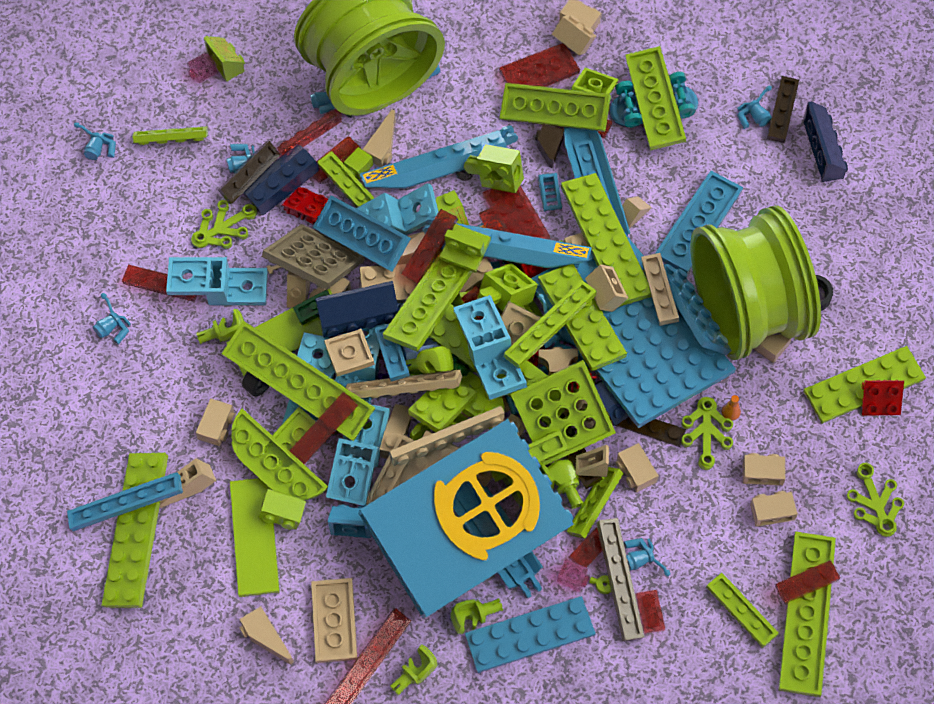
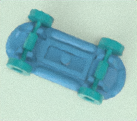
(625, 109)

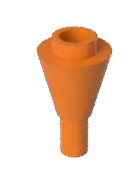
(731, 408)

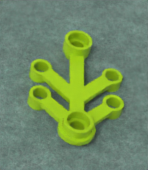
(222, 226)
(707, 430)
(876, 503)

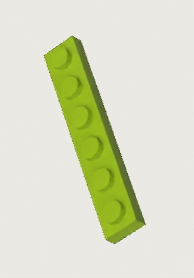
(550, 324)

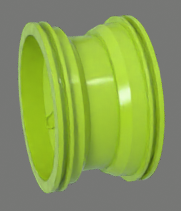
(369, 50)
(757, 280)

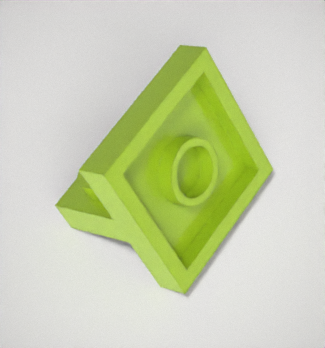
(464, 247)

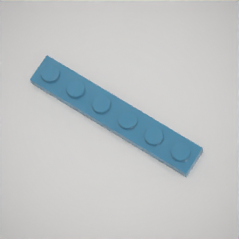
(124, 501)

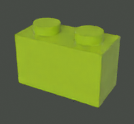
(282, 510)

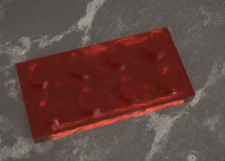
(542, 67)
(517, 212)

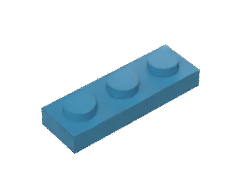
(392, 356)

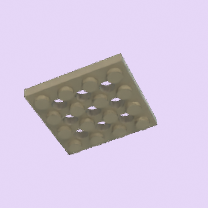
(313, 256)

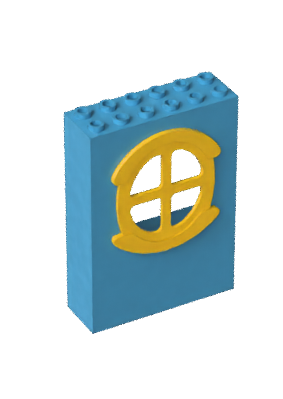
(428, 542)

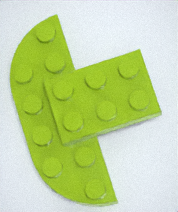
(442, 406)
(271, 457)

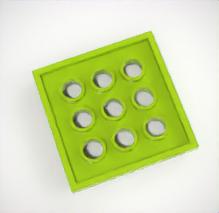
(559, 381)

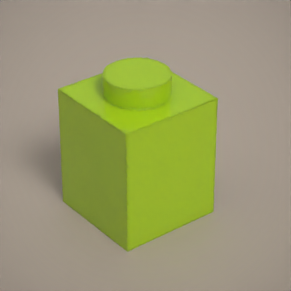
(359, 162)

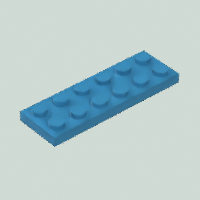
(706, 207)
(361, 233)
(695, 313)
(529, 634)

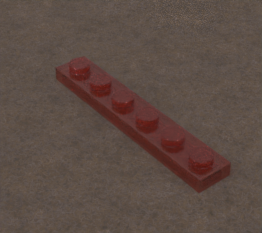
(370, 658)

